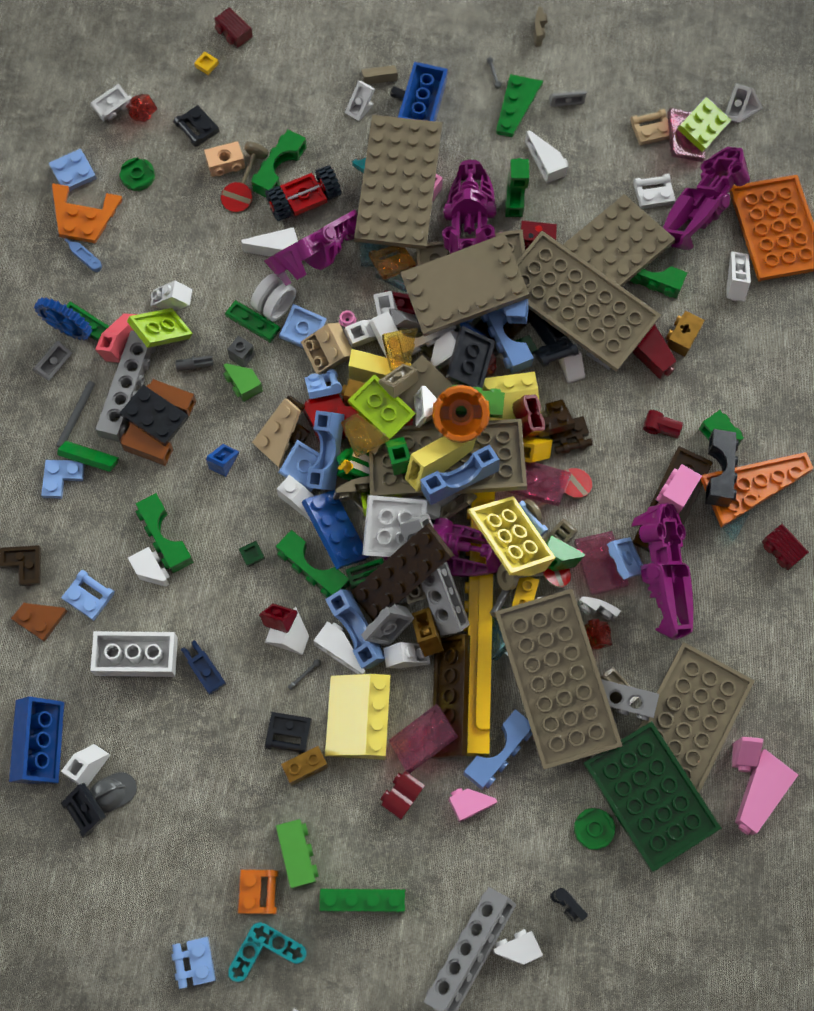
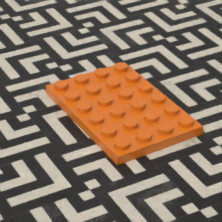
(776, 226)

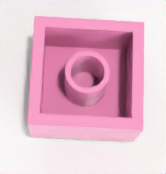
(679, 487)

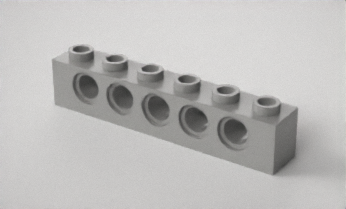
(117, 392)
(441, 583)
(648, 699)
(480, 948)

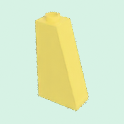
(365, 365)
(435, 457)

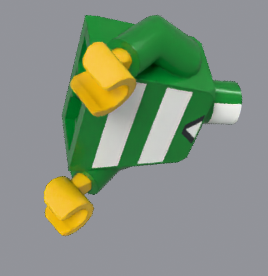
(351, 466)

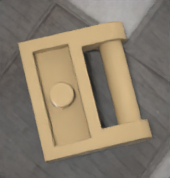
(652, 132)

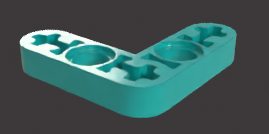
(258, 945)

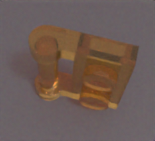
(392, 265)

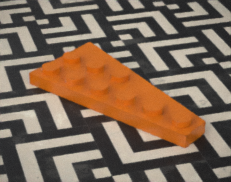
(759, 482)

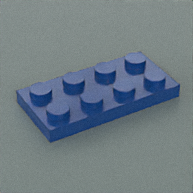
(335, 529)

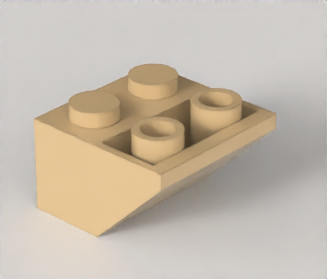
(327, 347)

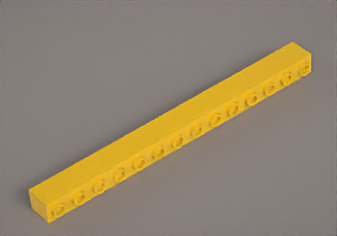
(480, 631)

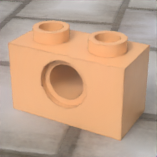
(230, 152)

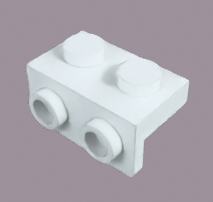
(111, 102)

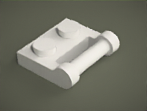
(654, 196)

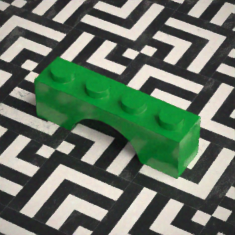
(289, 148)
(515, 190)
(666, 282)
(293, 550)
(174, 552)
(362, 900)

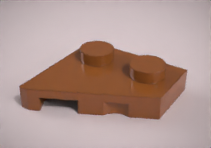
(39, 619)

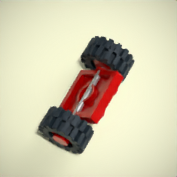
(303, 193)

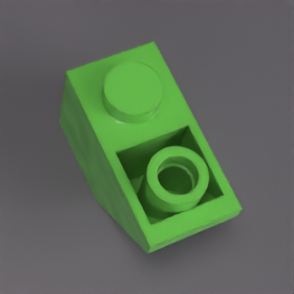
(244, 381)

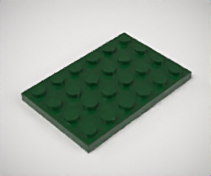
(652, 797)

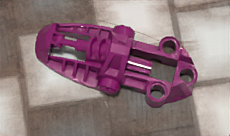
(709, 198)
(469, 206)
(315, 249)
(458, 539)
(666, 573)

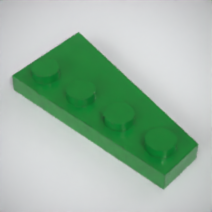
(516, 103)

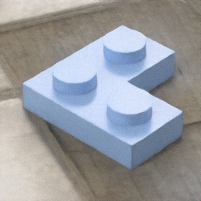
(56, 473)

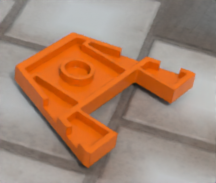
(80, 221)

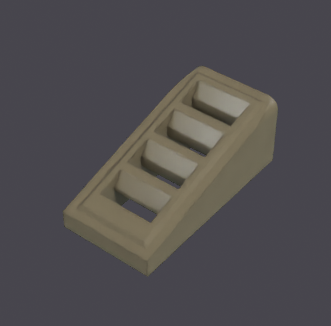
(571, 530)

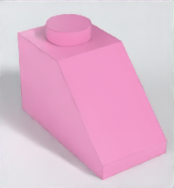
(746, 753)
(469, 803)

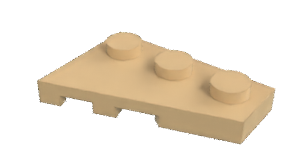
(277, 431)

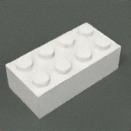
(134, 654)

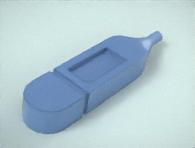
(84, 255)

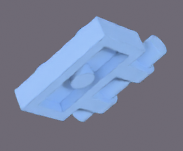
(200, 962)

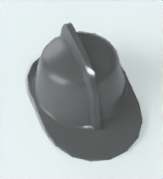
(114, 791)

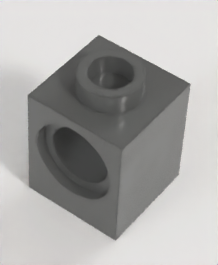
(241, 351)

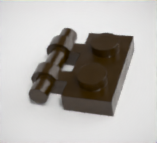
(577, 433)

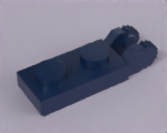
(204, 669)

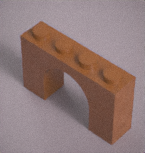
(143, 445)

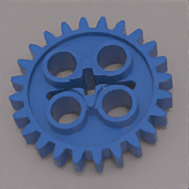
(63, 318)

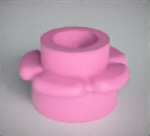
(347, 315)

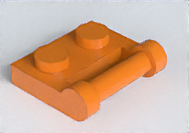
(251, 892)

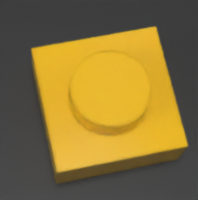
(206, 63)

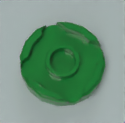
(137, 174)
(594, 829)

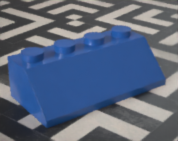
(424, 92)
(36, 741)

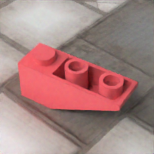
(114, 339)

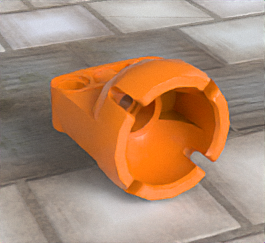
(461, 428)

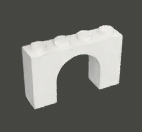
(384, 324)

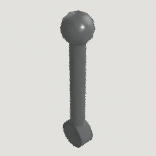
(497, 83)
(316, 663)

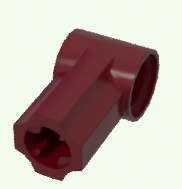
(657, 423)

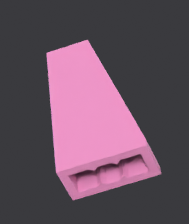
(763, 792)

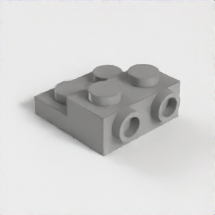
(388, 625)

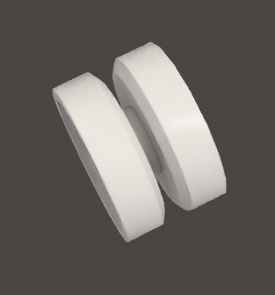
(273, 297)

